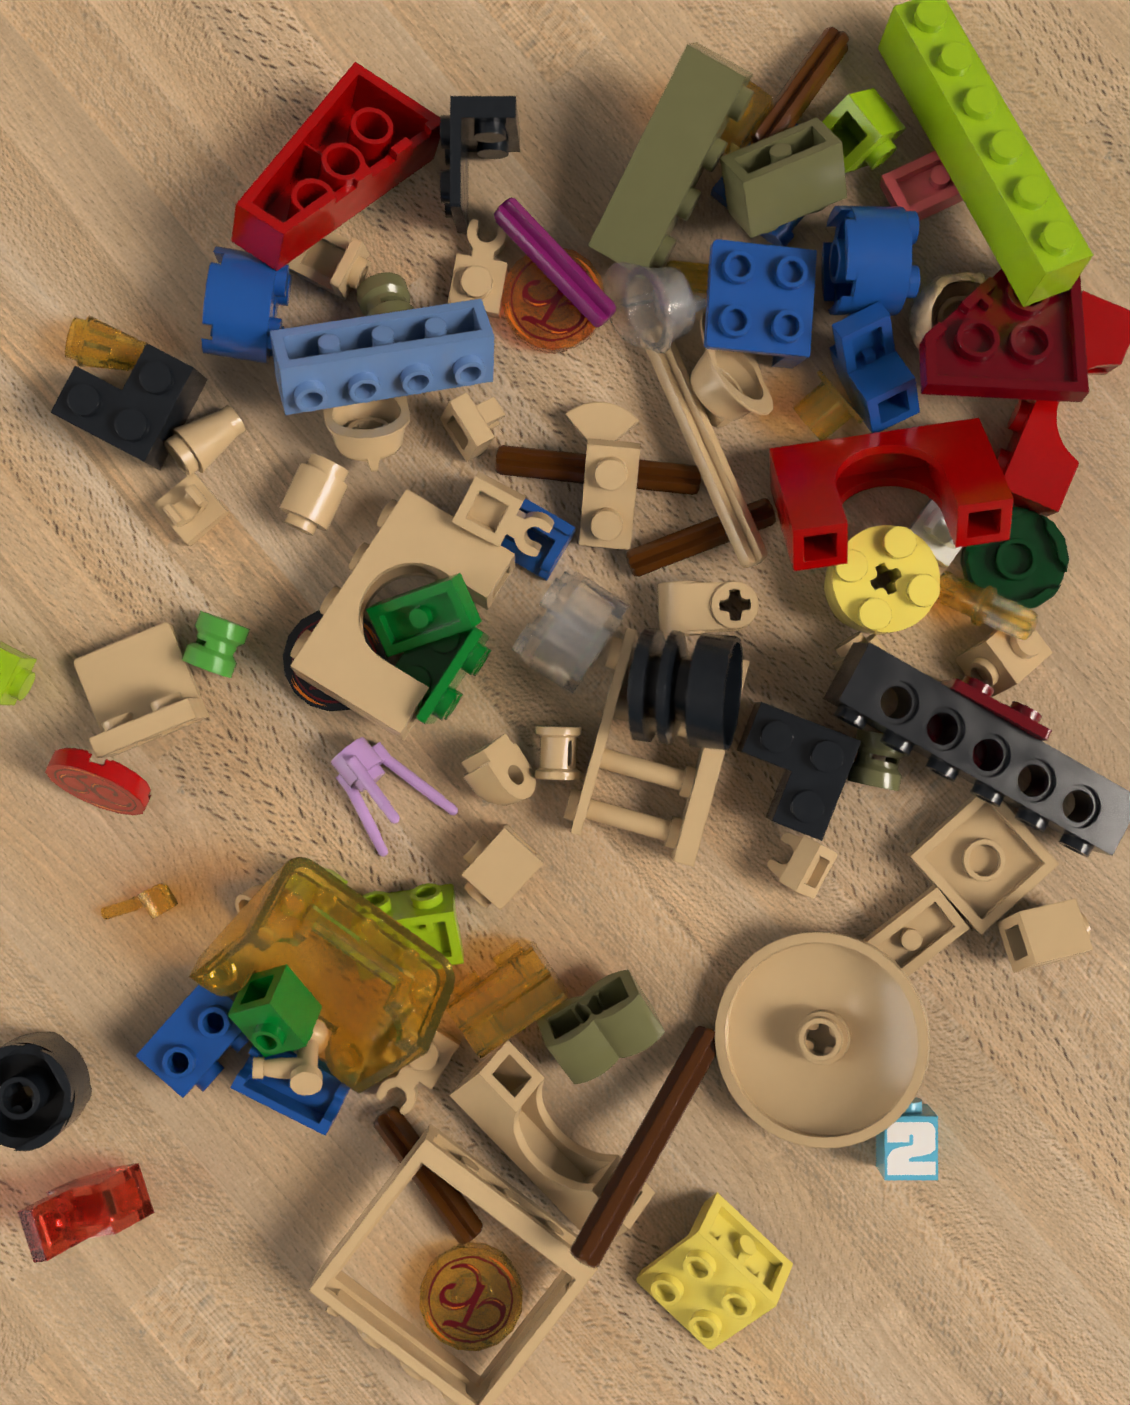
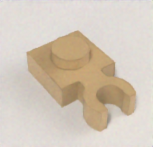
(480, 274)
(493, 511)
(424, 1070)

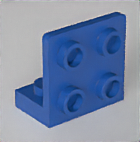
(760, 300)

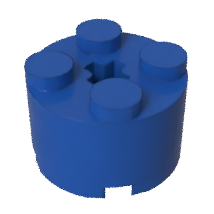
(870, 258)
(243, 305)

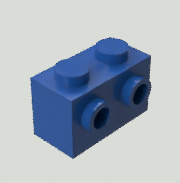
(193, 1041)

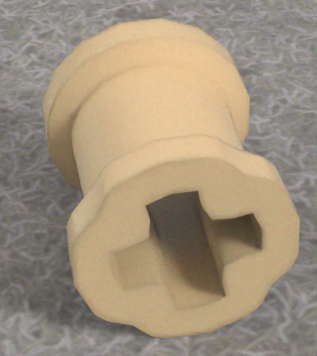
(558, 752)

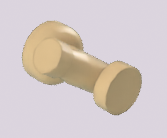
(302, 1071)

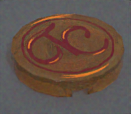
(541, 312)

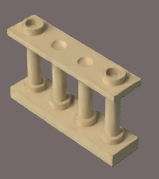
(693, 783)

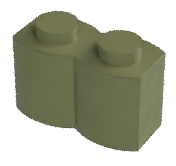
(600, 1027)

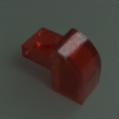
(85, 1209)

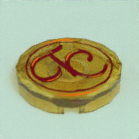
(471, 1296)

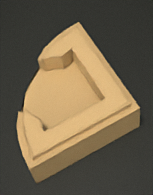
(601, 420)

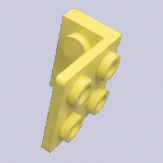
(718, 1274)

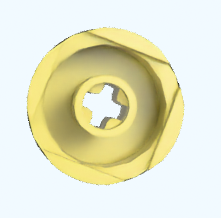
(912, 585)

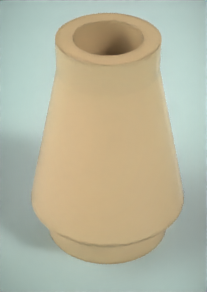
(203, 440)

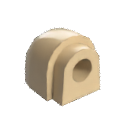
(500, 772)

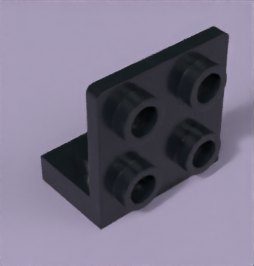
(474, 125)

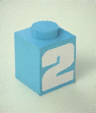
(910, 1145)

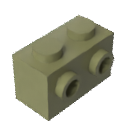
(784, 177)

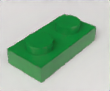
(424, 615)

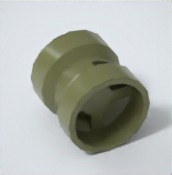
(383, 294)
(875, 772)

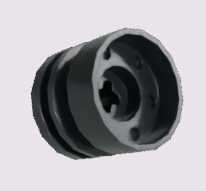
(676, 688)

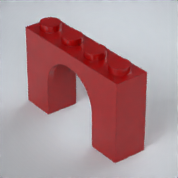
(940, 460)

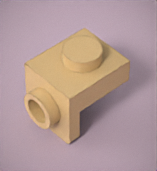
(334, 264)
(1003, 659)

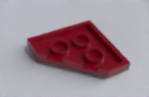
(1007, 349)

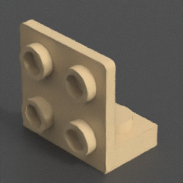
(139, 690)

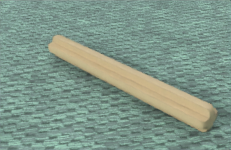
(709, 457)

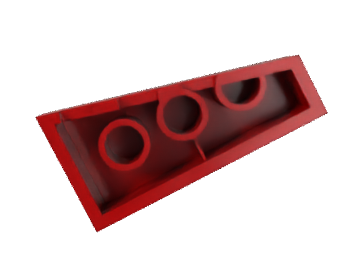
(334, 166)

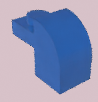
(872, 370)

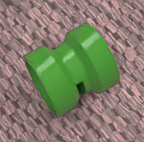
(215, 644)

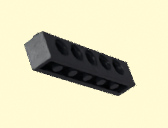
(1100, 805)

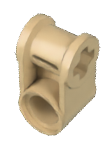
(696, 610)

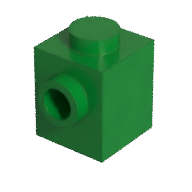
(275, 1011)

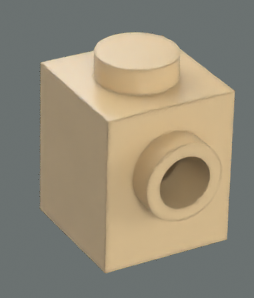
(499, 867)
(1045, 935)

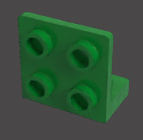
(442, 667)

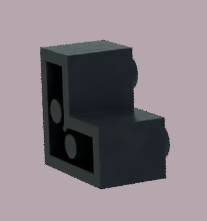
(142, 413)
(813, 764)

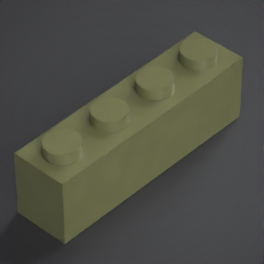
(671, 157)

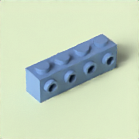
(383, 356)

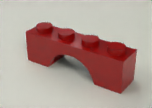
(1036, 459)

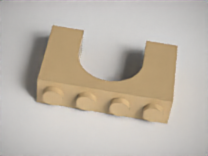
(411, 542)

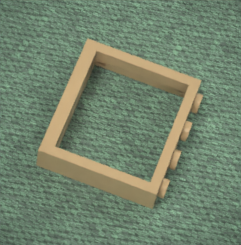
(416, 1351)

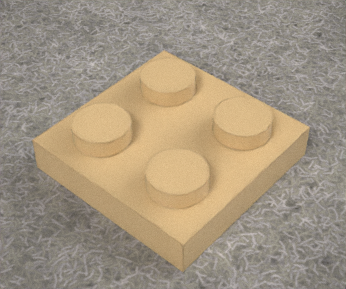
(982, 861)

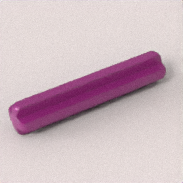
(554, 262)

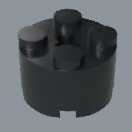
(59, 1088)

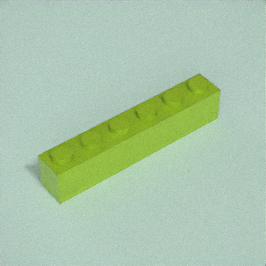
(983, 150)

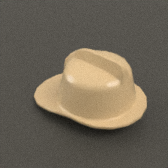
(729, 385)
(369, 429)

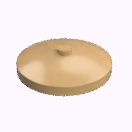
(822, 1039)

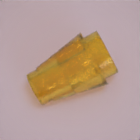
(101, 345)

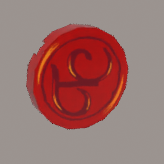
(104, 786)

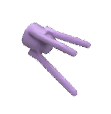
(361, 769)

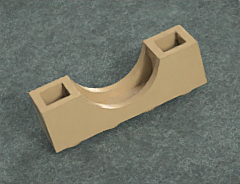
(508, 1105)

